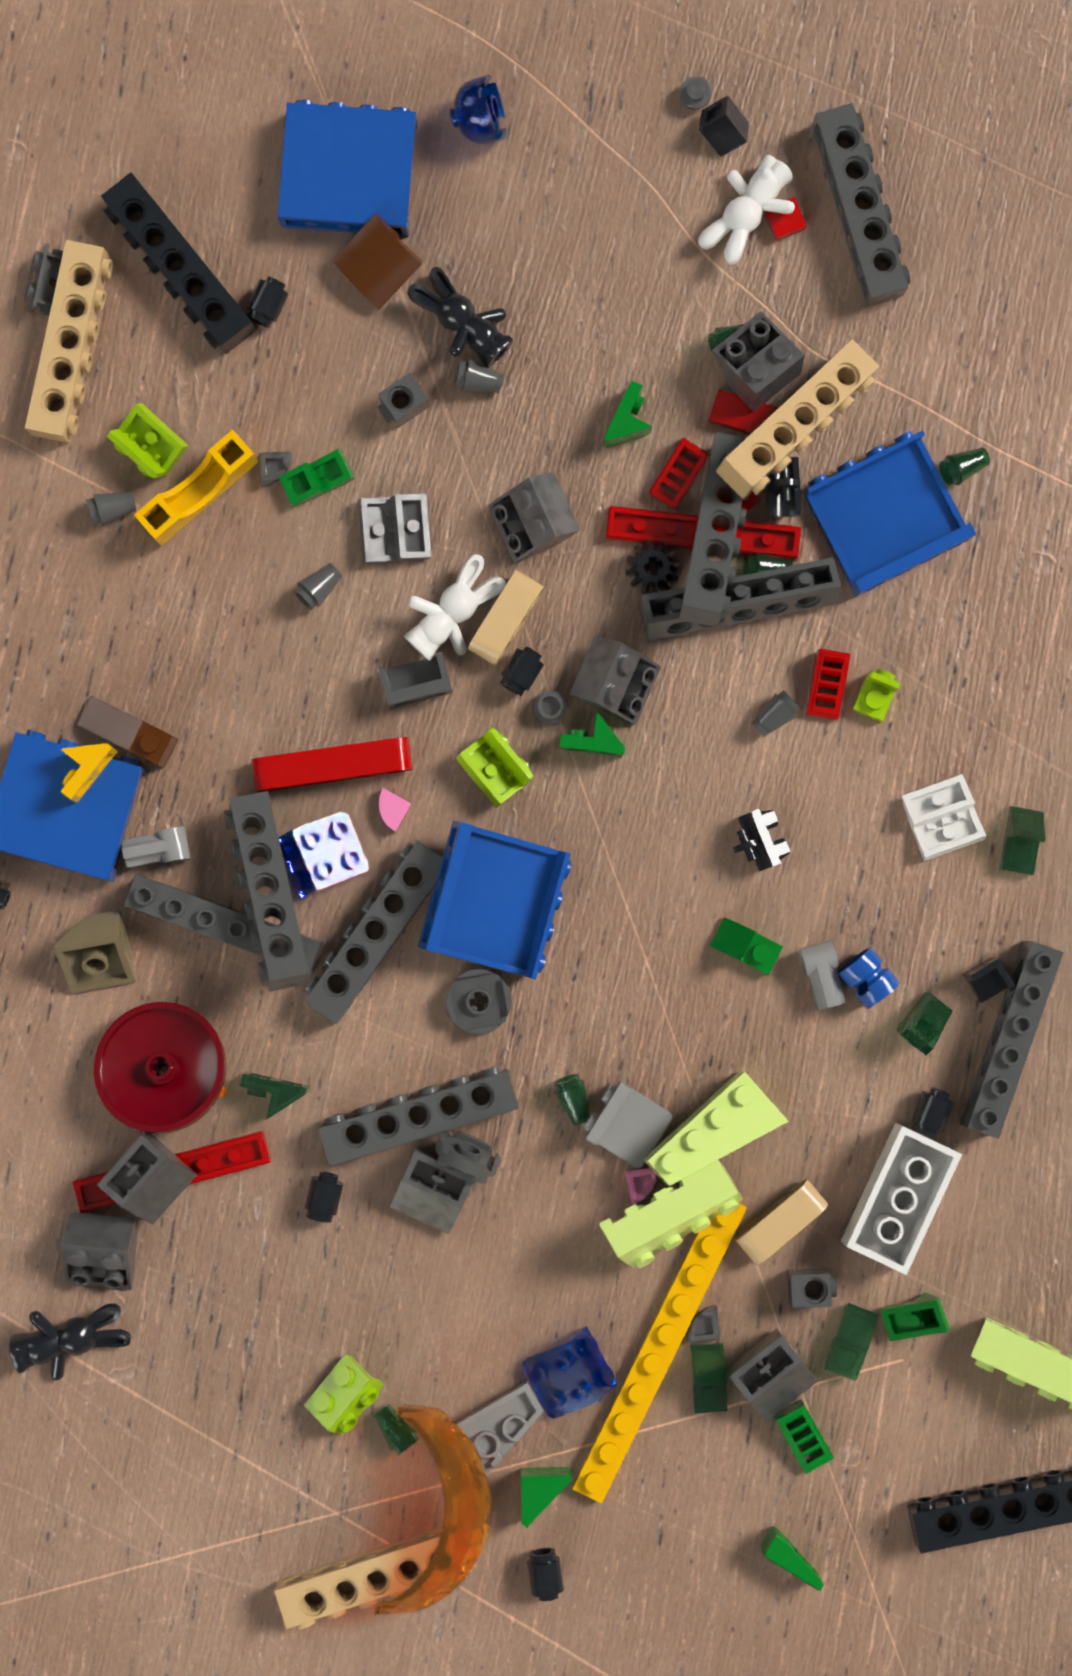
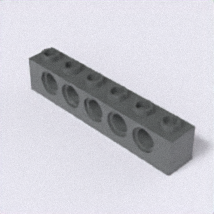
(847, 124)
(752, 598)
(698, 603)
(256, 812)
(205, 917)
(334, 1004)
(1011, 1039)
(341, 1148)

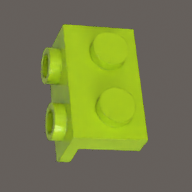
(148, 442)
(495, 767)
(343, 1396)

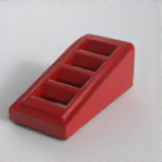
(695, 450)
(818, 669)

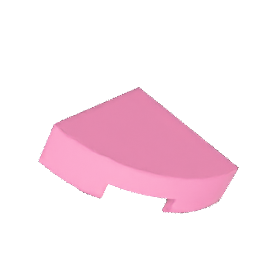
(392, 809)
(640, 1183)

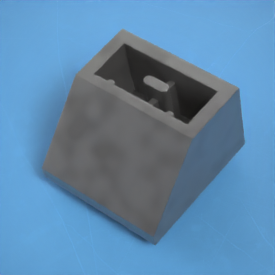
(758, 361)
(533, 516)
(615, 679)
(147, 1179)
(431, 1191)
(99, 1250)
(771, 1375)

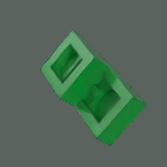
(316, 478)

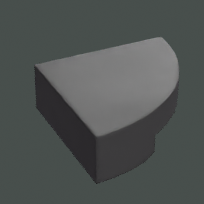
(272, 466)
(704, 1326)

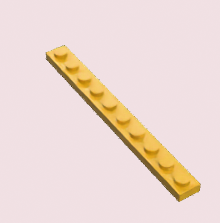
(655, 1355)

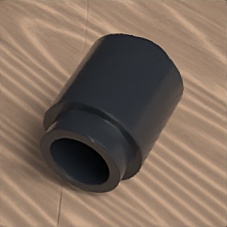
(267, 302)
(521, 670)
(932, 1112)
(323, 1197)
(545, 1574)

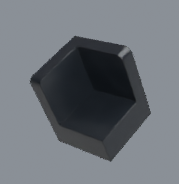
(724, 126)
(988, 979)

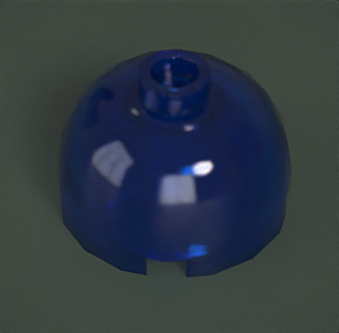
(478, 111)

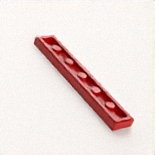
(680, 529)
(205, 1161)

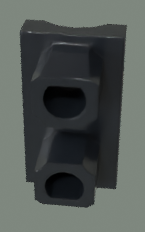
(784, 492)
(757, 841)

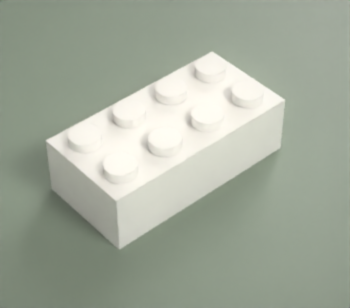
(901, 1198)

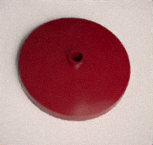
(130, 1064)

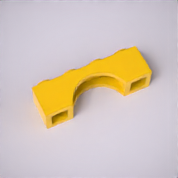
(218, 472)

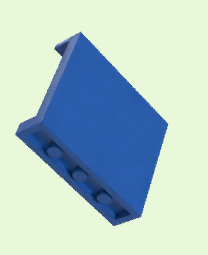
(346, 166)
(886, 513)
(48, 825)
(495, 900)

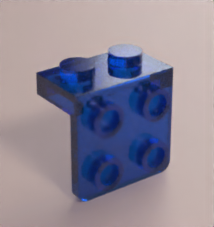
(322, 853)
(570, 1374)

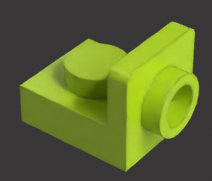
(876, 694)

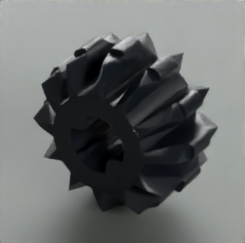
(641, 563)

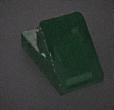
(1022, 839)
(925, 1023)
(282, 1091)
(708, 1377)

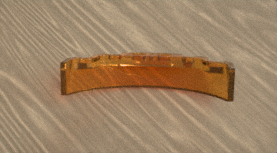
(465, 1510)

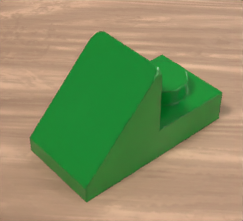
(623, 425)
(602, 742)
(746, 946)
(915, 1318)

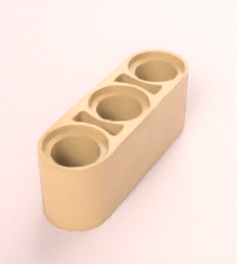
(505, 617)
(781, 1221)

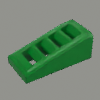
(789, 1415)
(785, 1555)

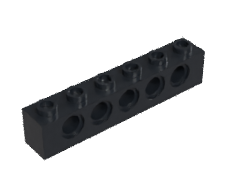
(131, 196)
(994, 1522)

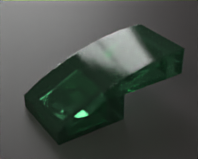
(851, 1342)

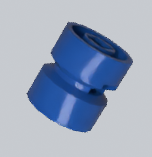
(868, 977)

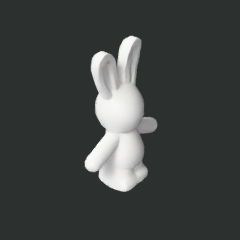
(745, 212)
(456, 606)

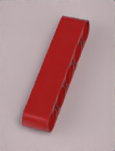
(331, 764)

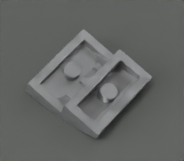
(394, 528)

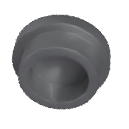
(695, 93)
(550, 706)

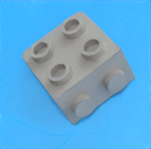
(627, 1124)

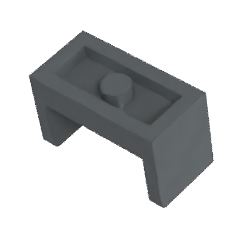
(415, 681)

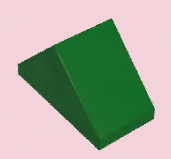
(540, 1488)

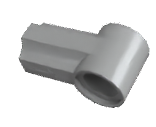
(165, 846)
(821, 967)

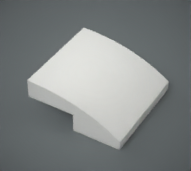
(943, 817)

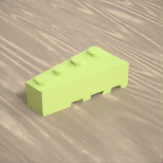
(718, 1127)
(672, 1215)
(1024, 1360)

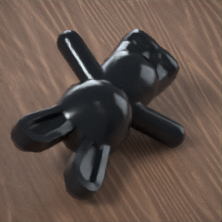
(458, 315)
(72, 1338)

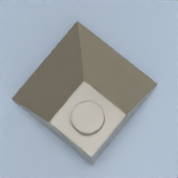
(96, 953)

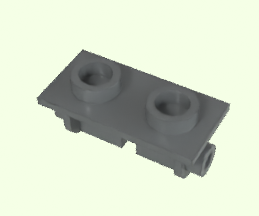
(47, 267)

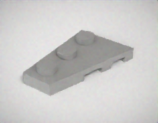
(501, 1423)

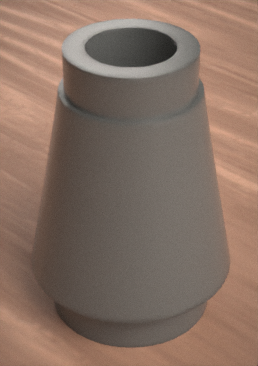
(477, 378)
(109, 507)
(317, 586)
(776, 713)

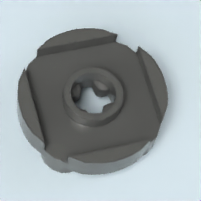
(464, 990)
(467, 1155)

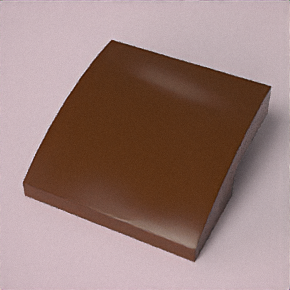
(377, 261)

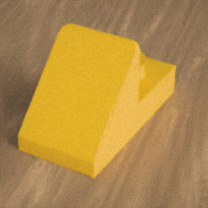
(92, 761)

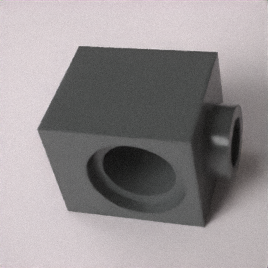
(405, 387)
(799, 1278)

